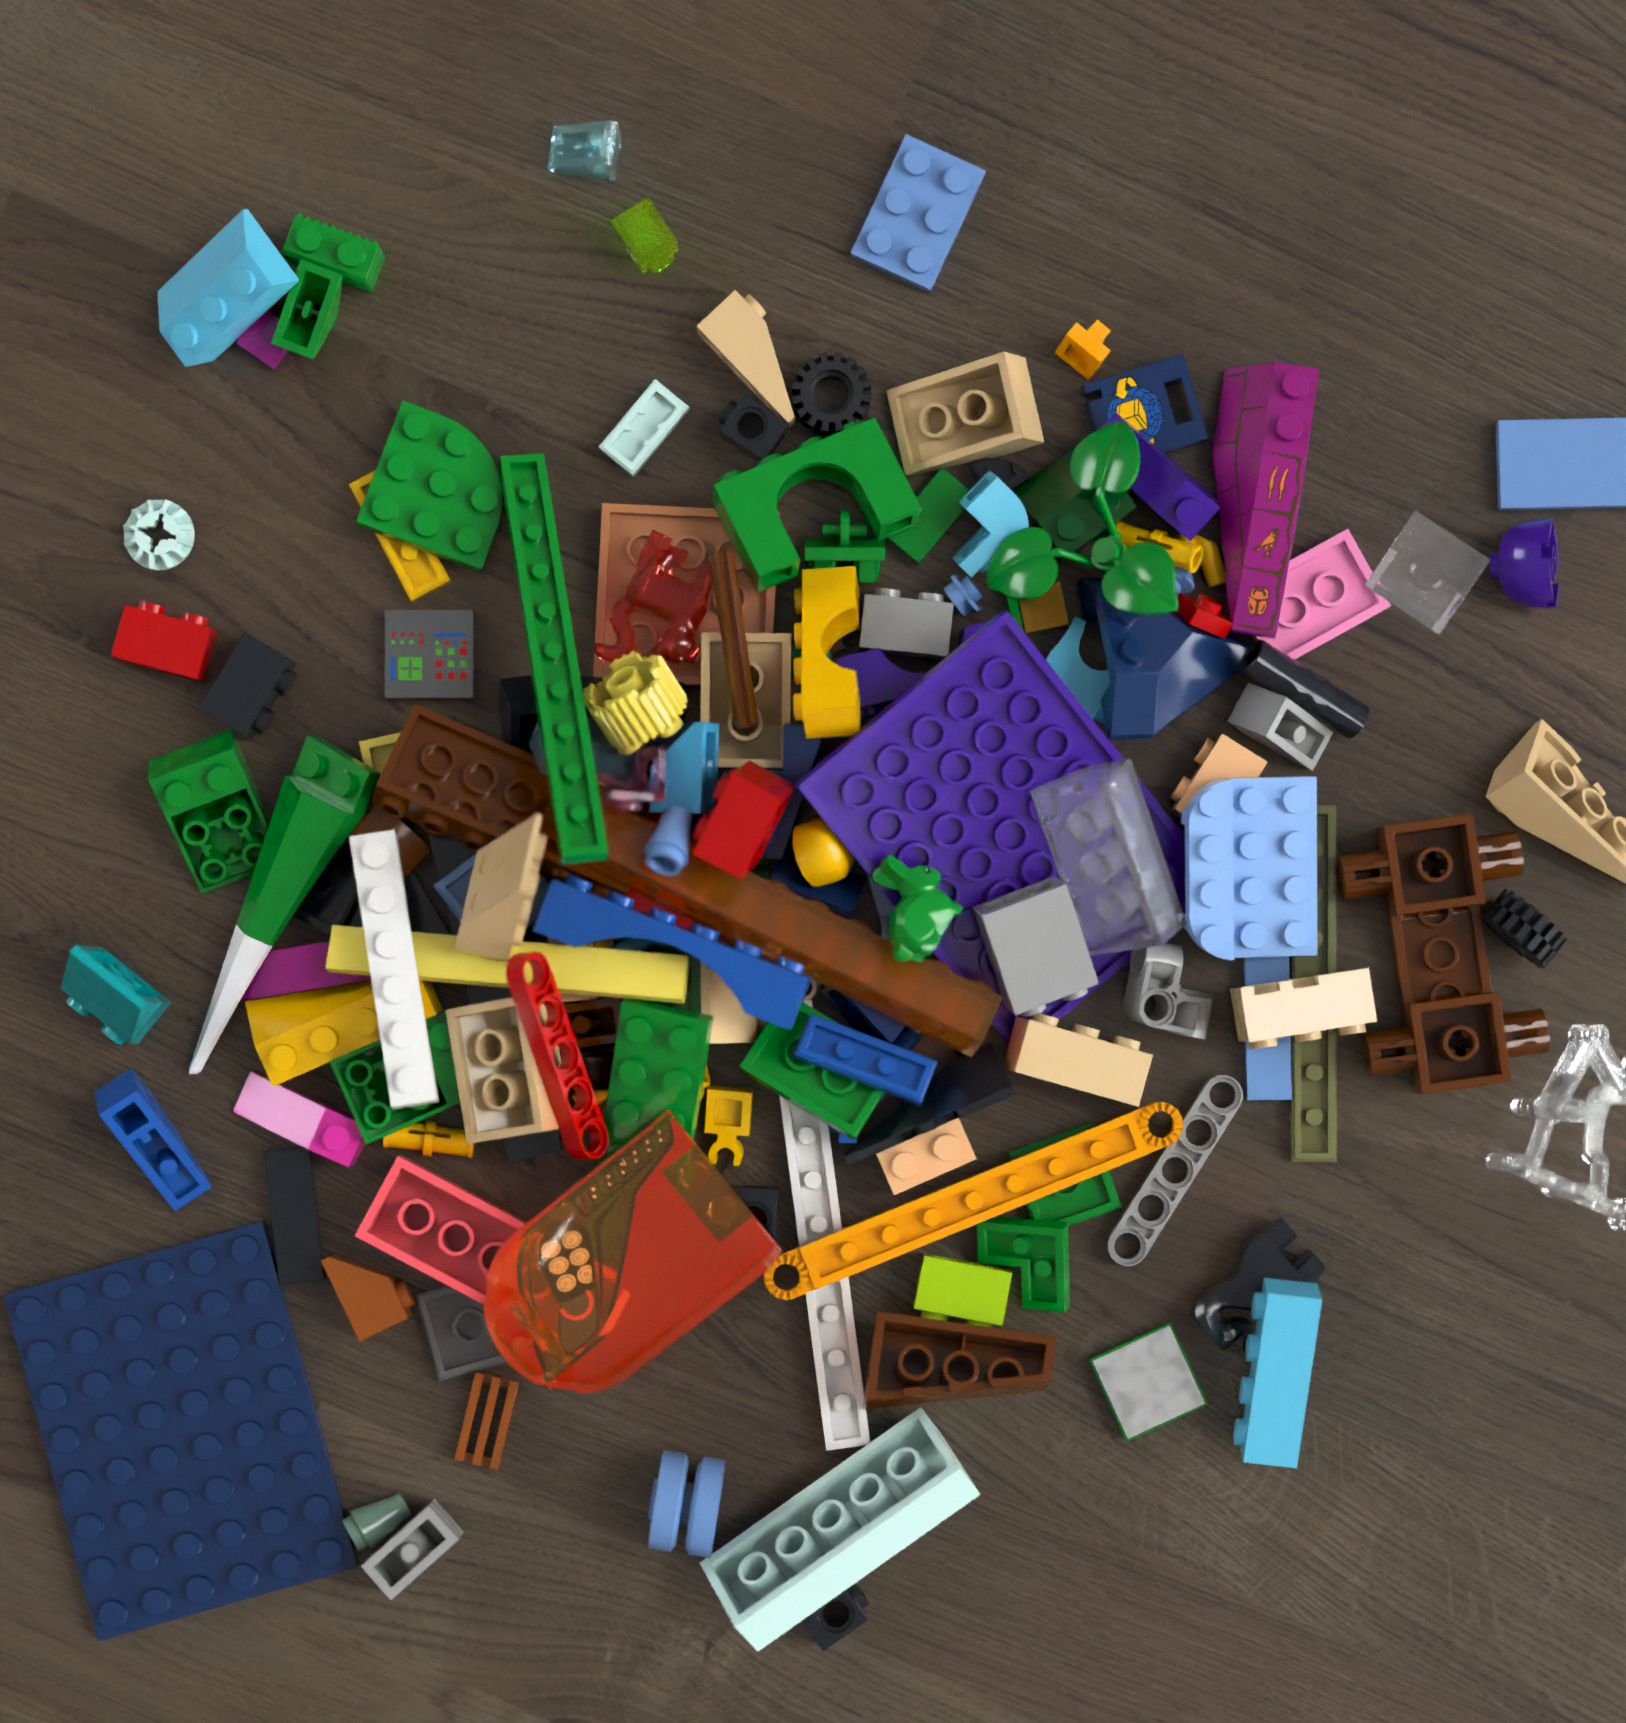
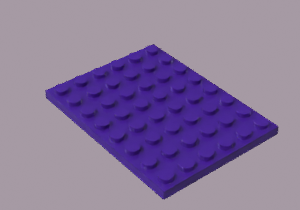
(950, 784)

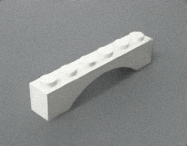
(393, 969)

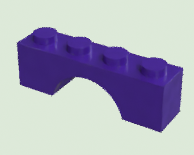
(881, 680)

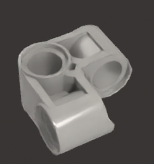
(1176, 1009)

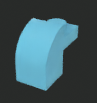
(1000, 516)

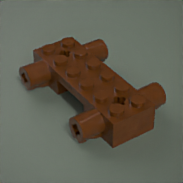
(1442, 954)

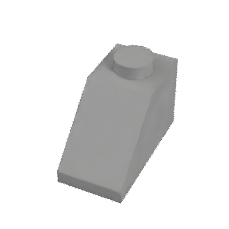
(1280, 725)

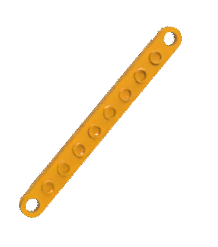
(974, 1200)

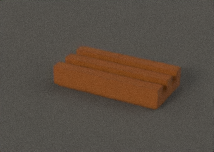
(478, 1457)

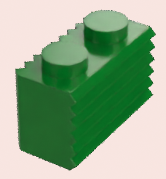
(334, 250)

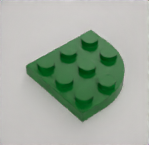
(434, 489)

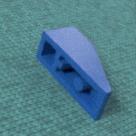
(151, 1139)

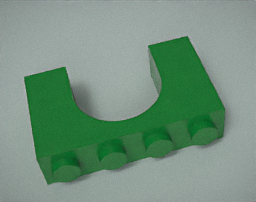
(851, 458)

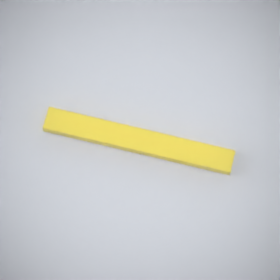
(574, 968)

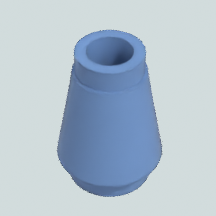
(670, 843)

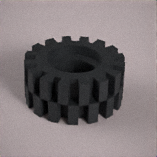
(830, 367)
(1524, 928)

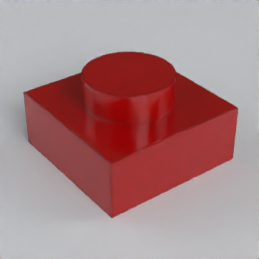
(1203, 614)

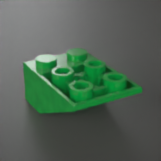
(211, 808)
(367, 1092)

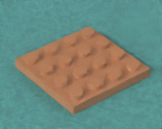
(690, 528)

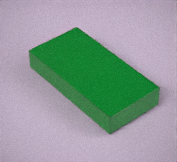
(938, 513)

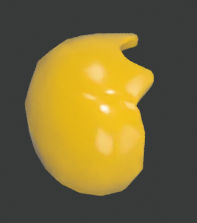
(820, 853)

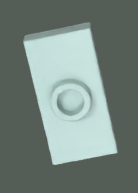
(644, 428)

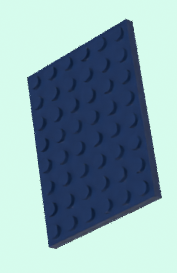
(181, 1430)

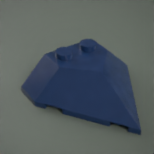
(1155, 664)

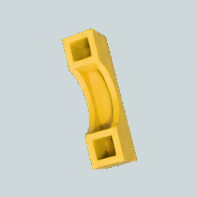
(829, 692)

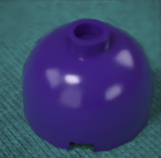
(1528, 564)

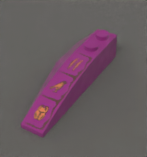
(1259, 482)

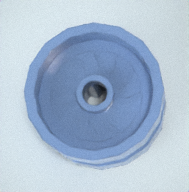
(684, 1503)

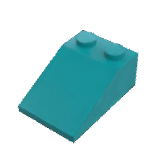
(112, 993)

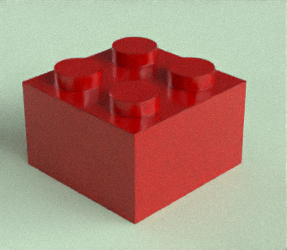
(743, 819)

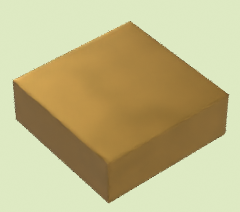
(1045, 611)

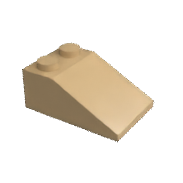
(965, 414)
(771, 681)

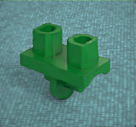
(863, 551)

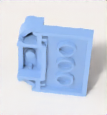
(1252, 867)

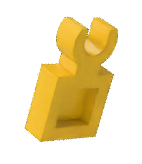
(728, 1117)

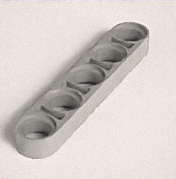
(1157, 1185)

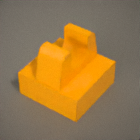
(1085, 348)

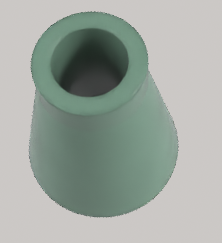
(375, 1521)

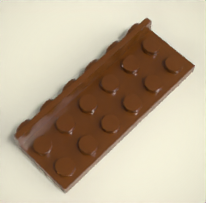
(474, 790)

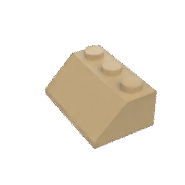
(497, 1072)

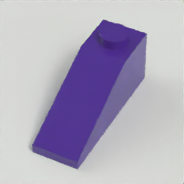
(1170, 488)

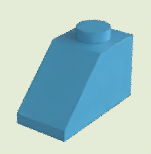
(691, 770)

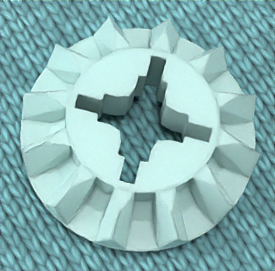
(168, 552)

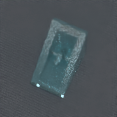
(586, 149)

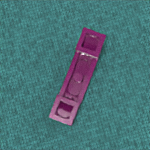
(295, 971)

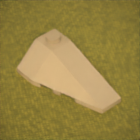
(1554, 801)

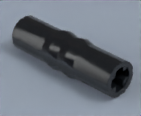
(1304, 688)

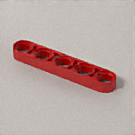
(542, 1044)

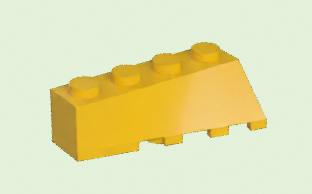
(318, 1026)

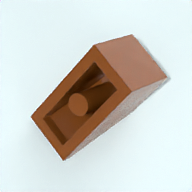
(368, 1295)

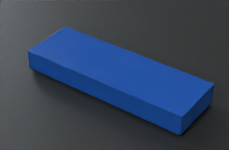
(865, 1059)

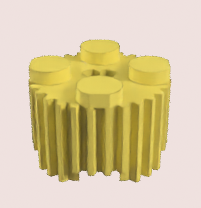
(636, 701)

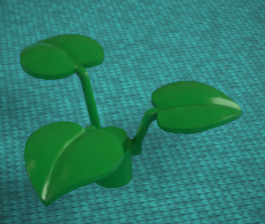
(1135, 577)

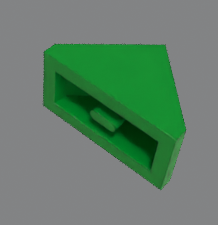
(309, 310)

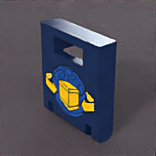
(1144, 403)

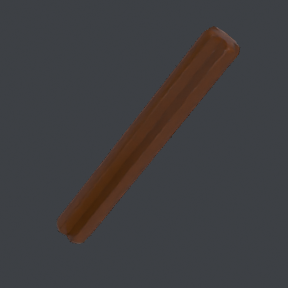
(733, 639)

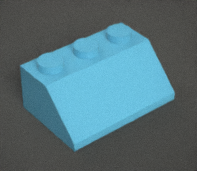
(222, 291)

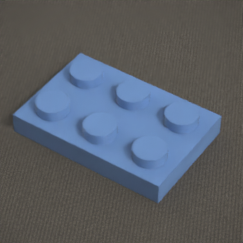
(917, 213)

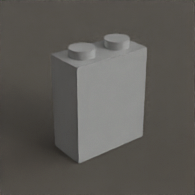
(1036, 946)

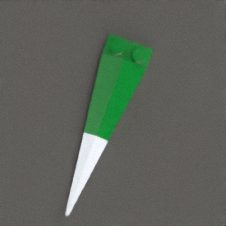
(307, 828)

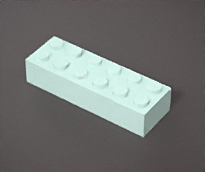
(838, 1529)

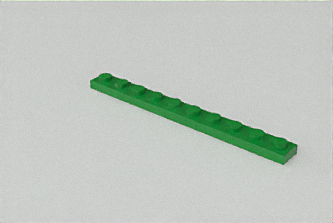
(553, 660)

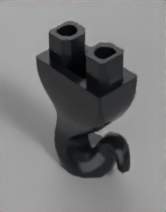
(1256, 1258)

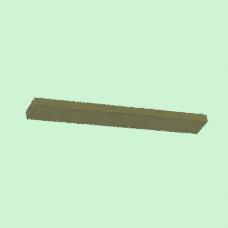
(1315, 1061)

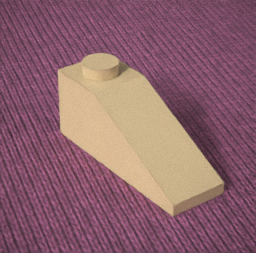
(743, 342)

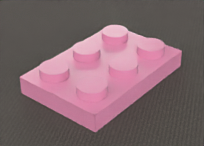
(1324, 596)

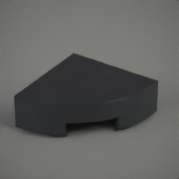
(1009, 473)

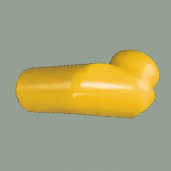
(1211, 563)

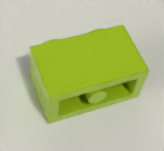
(961, 1290)

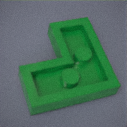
(1039, 1250)

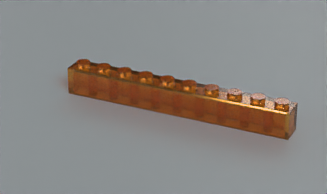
(783, 924)

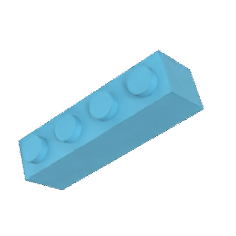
(1279, 1372)

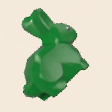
(922, 911)

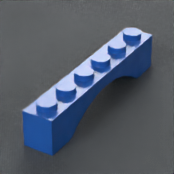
(762, 986)

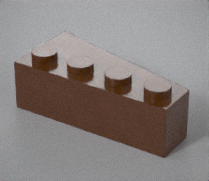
(946, 1361)

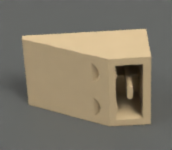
(502, 892)

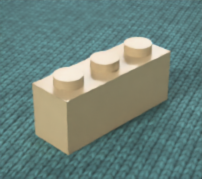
(1078, 1058)

